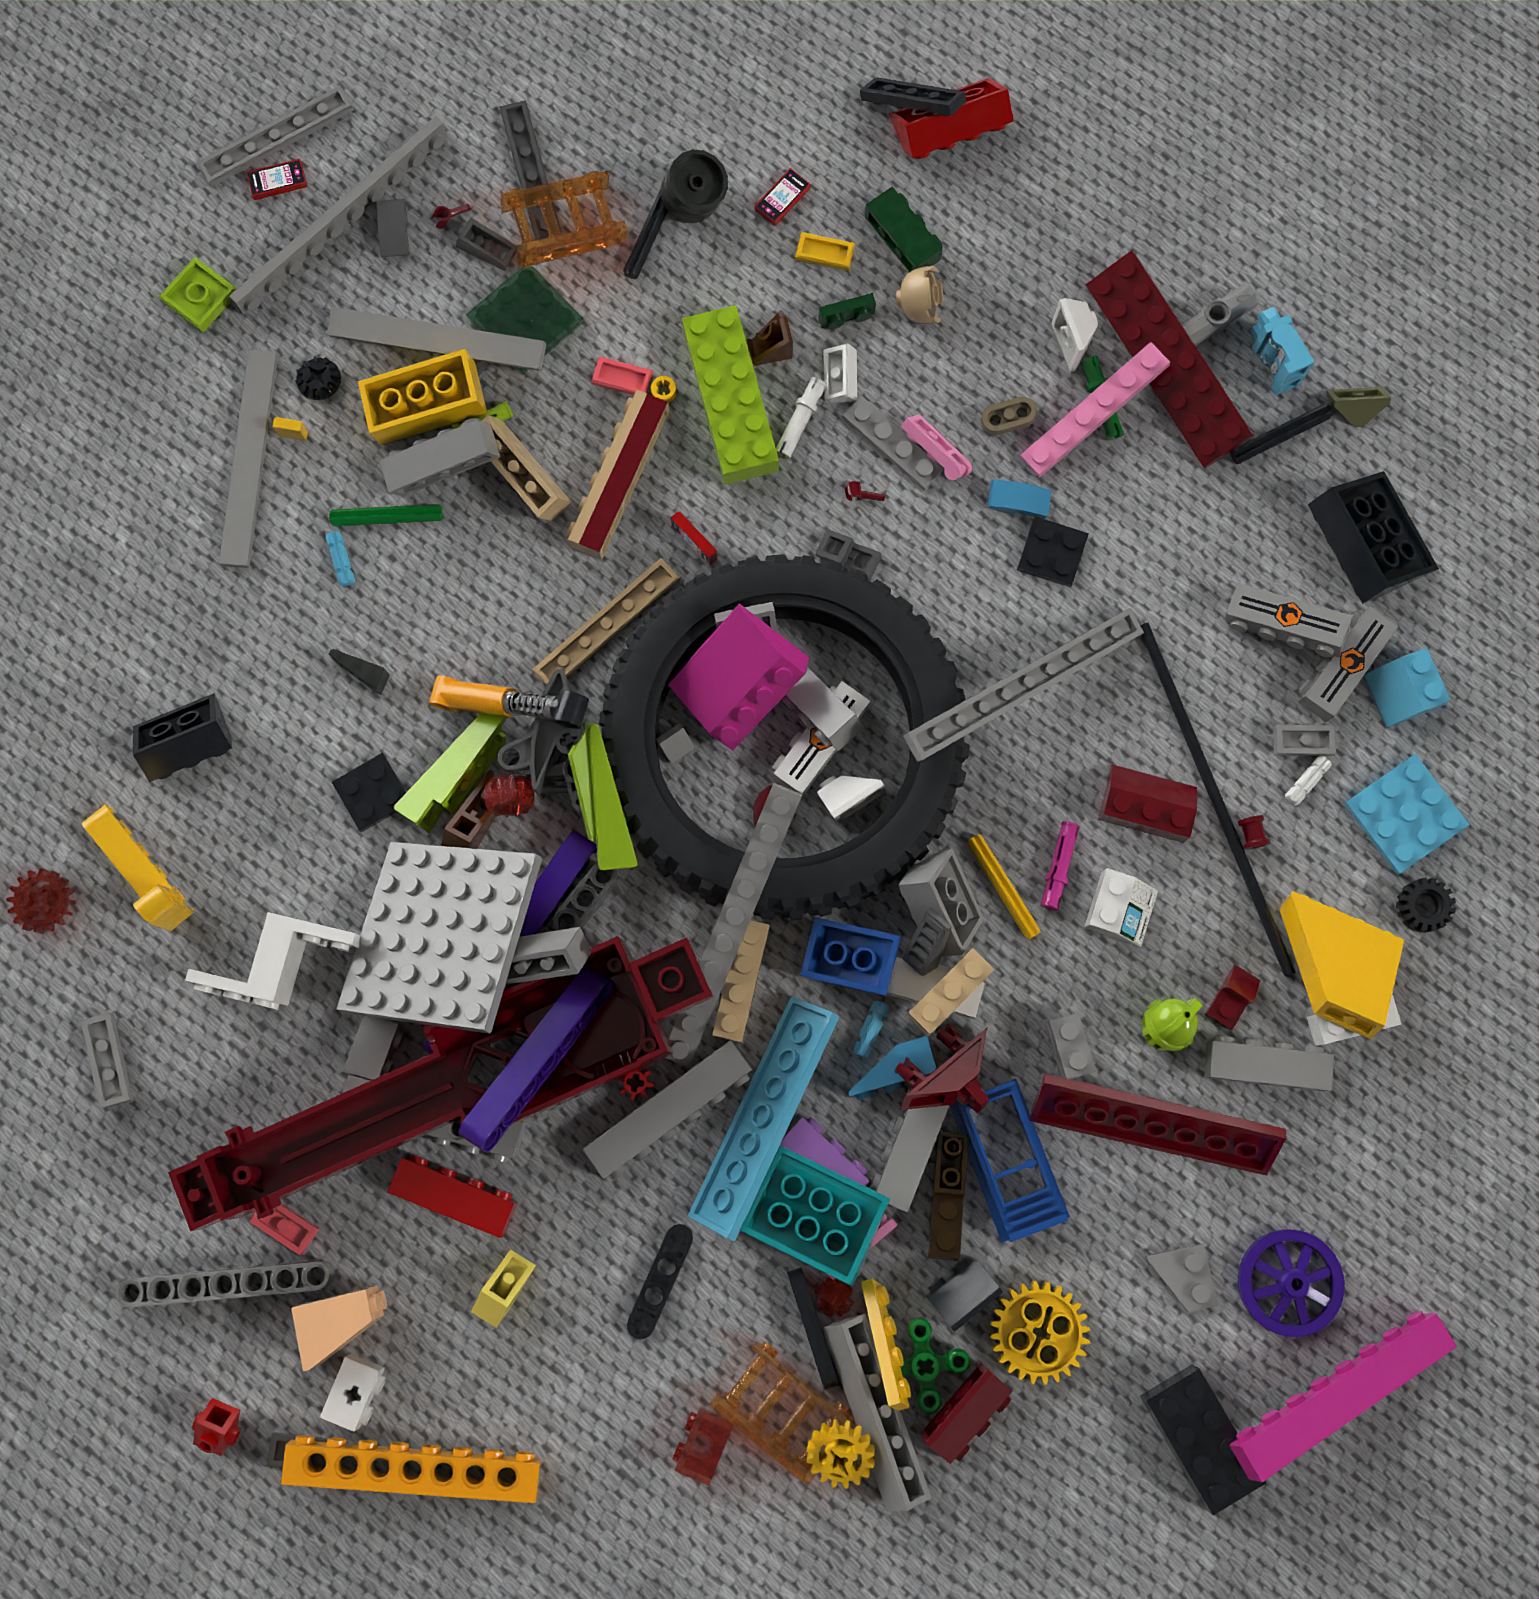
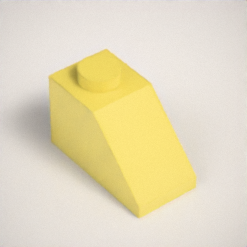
(502, 1288)

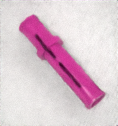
(1057, 876)

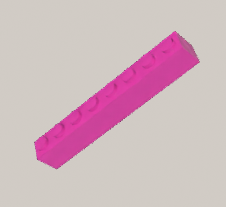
(1341, 1396)

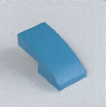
(1019, 497)

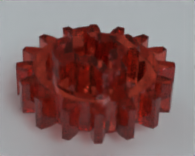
(26, 901)

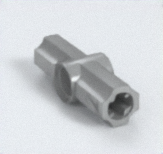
(1228, 308)

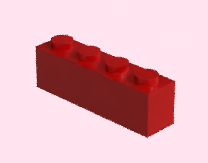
(452, 1196)

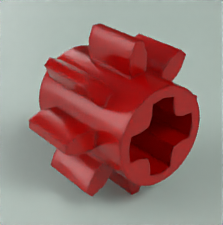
(642, 1076)

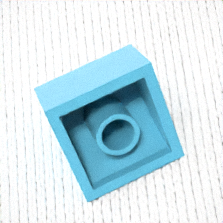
(1407, 687)

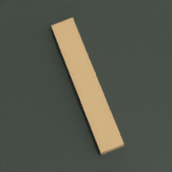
(609, 621)

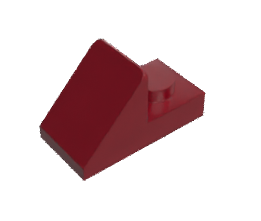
(1233, 997)

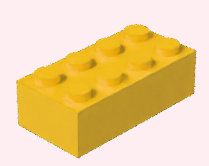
(422, 397)

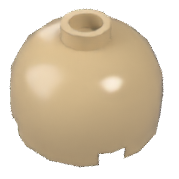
(919, 293)

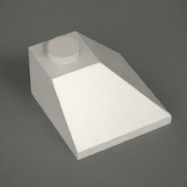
(1074, 329)
(849, 794)

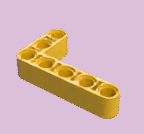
(158, 901)

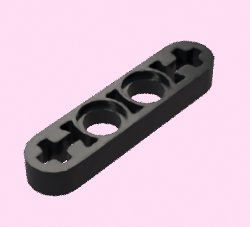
(659, 1280)
(812, 1328)

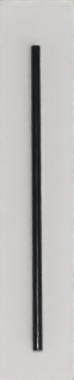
(1217, 801)

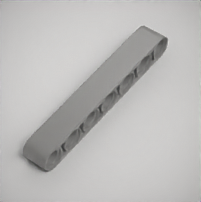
(211, 1284)

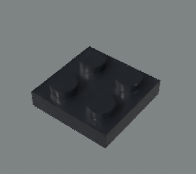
(1052, 551)
(370, 792)

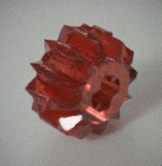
(508, 795)

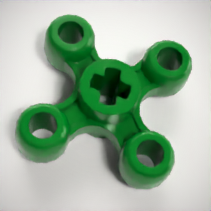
(938, 1362)

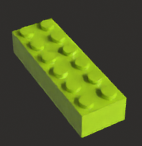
(730, 395)

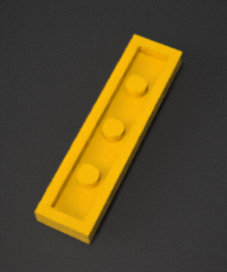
(888, 1355)

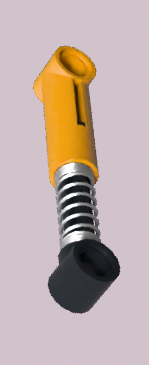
(565, 709)

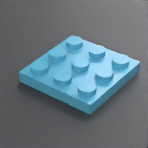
(1406, 814)

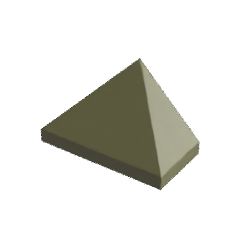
(1359, 404)

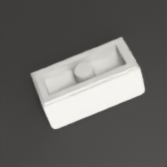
(840, 374)

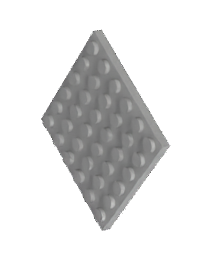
(440, 936)

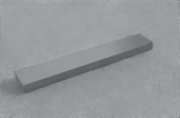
(275, 136)

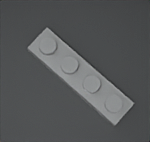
(892, 443)

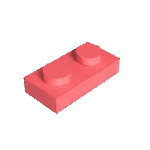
(287, 1228)

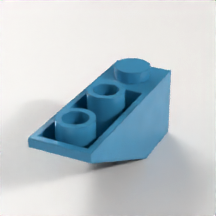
(883, 1072)

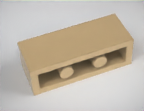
(950, 992)

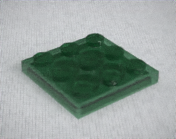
(527, 309)

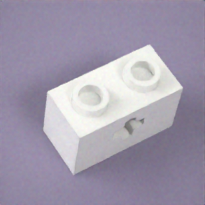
(339, 1405)

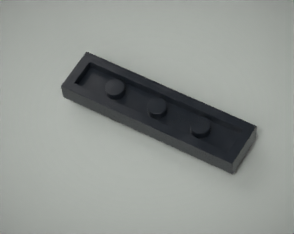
(913, 96)

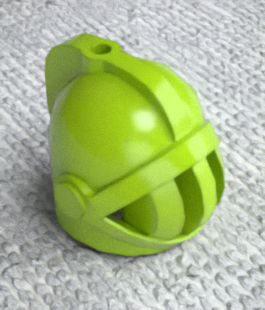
(1171, 1023)

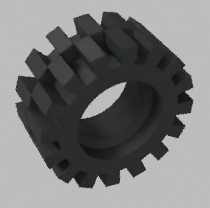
(1437, 893)

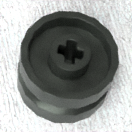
(694, 186)

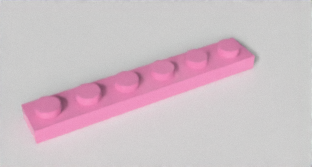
(1095, 409)

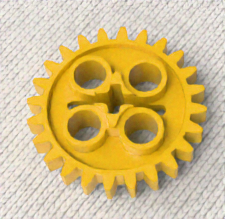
(1065, 1344)

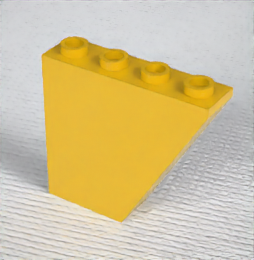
(1343, 963)

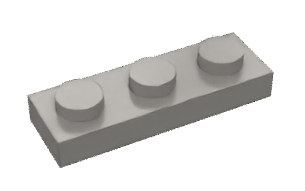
(106, 1060)

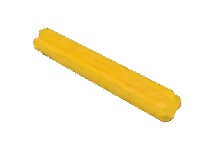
(1003, 886)

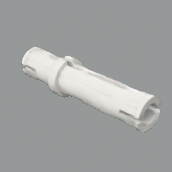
(805, 408)

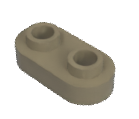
(1007, 415)

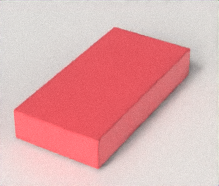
(621, 376)

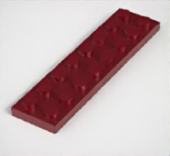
(1188, 385)
(1157, 1124)

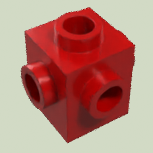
(216, 1427)

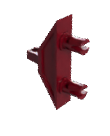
(953, 1080)

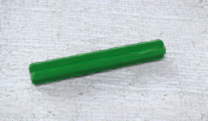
(386, 515)

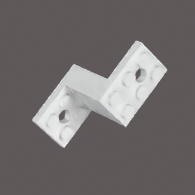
(275, 961)

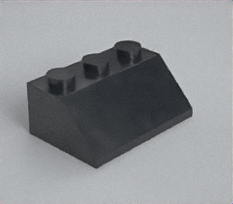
(181, 738)

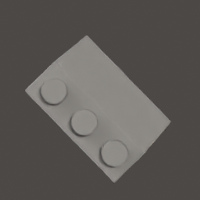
(944, 888)

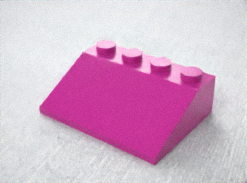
(738, 676)

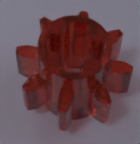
(834, 1297)

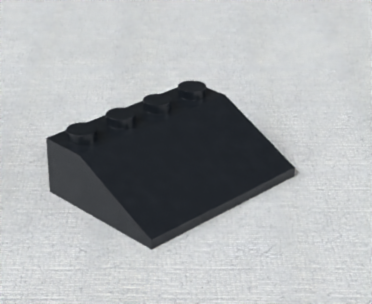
(1372, 536)

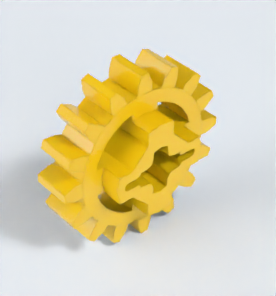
(841, 1453)

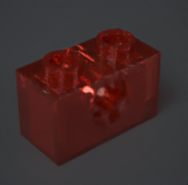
(699, 1464)

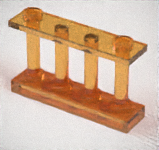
(557, 244)
(752, 1423)

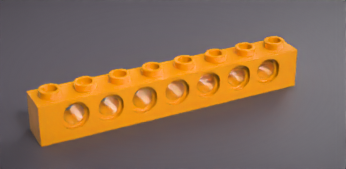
(300, 1472)

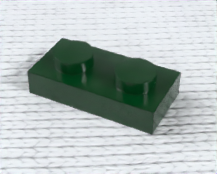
(838, 313)

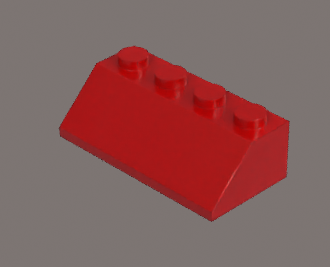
(985, 110)

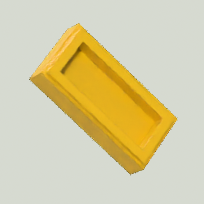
(825, 251)

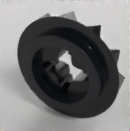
(316, 390)

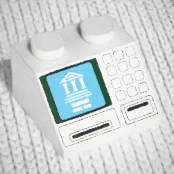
(1121, 907)

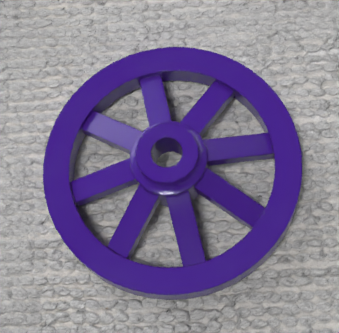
(1283, 1283)

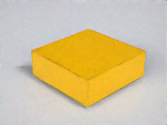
(290, 428)

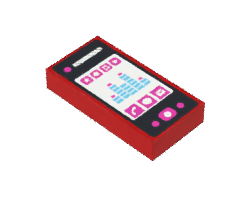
(276, 179)
(782, 197)
(694, 537)

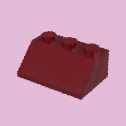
(1149, 804)
(966, 1414)

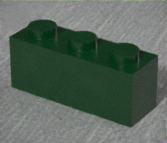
(903, 230)

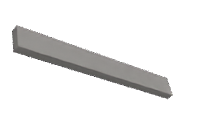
(436, 338)
(248, 459)

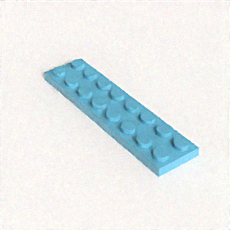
(763, 1117)

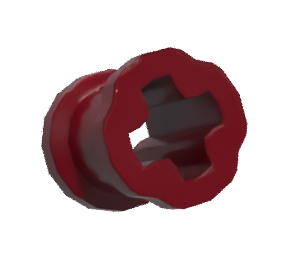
(1254, 832)

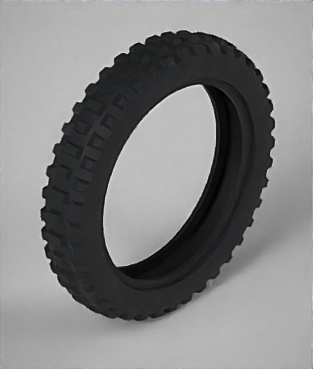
(808, 593)

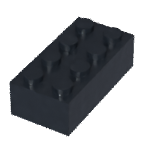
(1199, 1438)

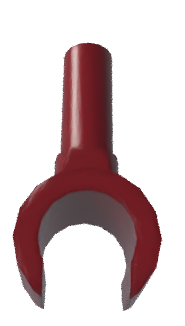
(446, 214)
(853, 489)

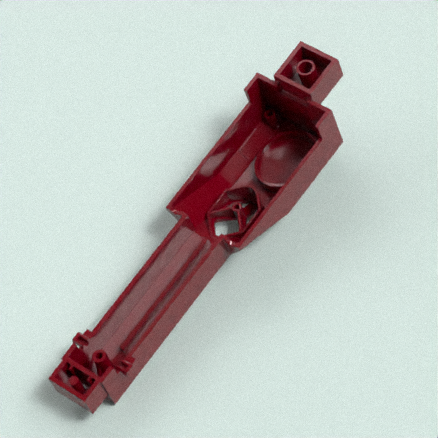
(435, 1090)

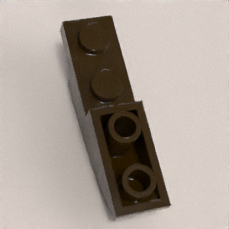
(948, 1196)

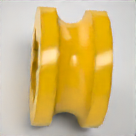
(662, 380)

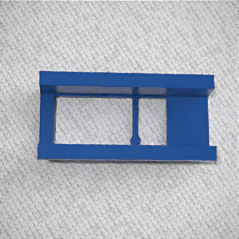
(1027, 1213)

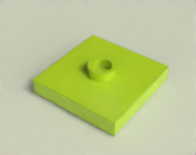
(198, 294)

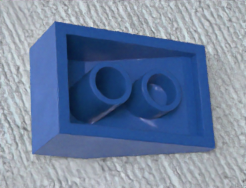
(850, 956)

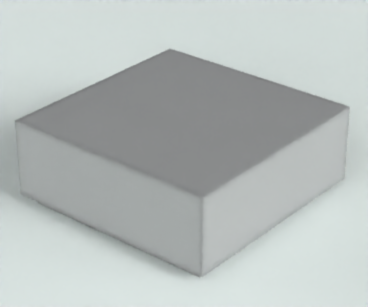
(675, 743)

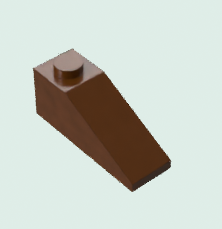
(471, 820)

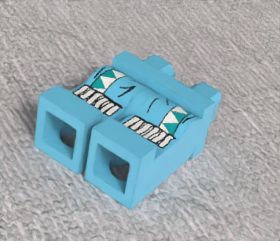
(1281, 350)

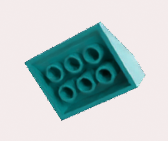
(816, 1215)

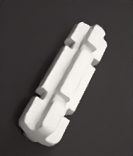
(1308, 780)

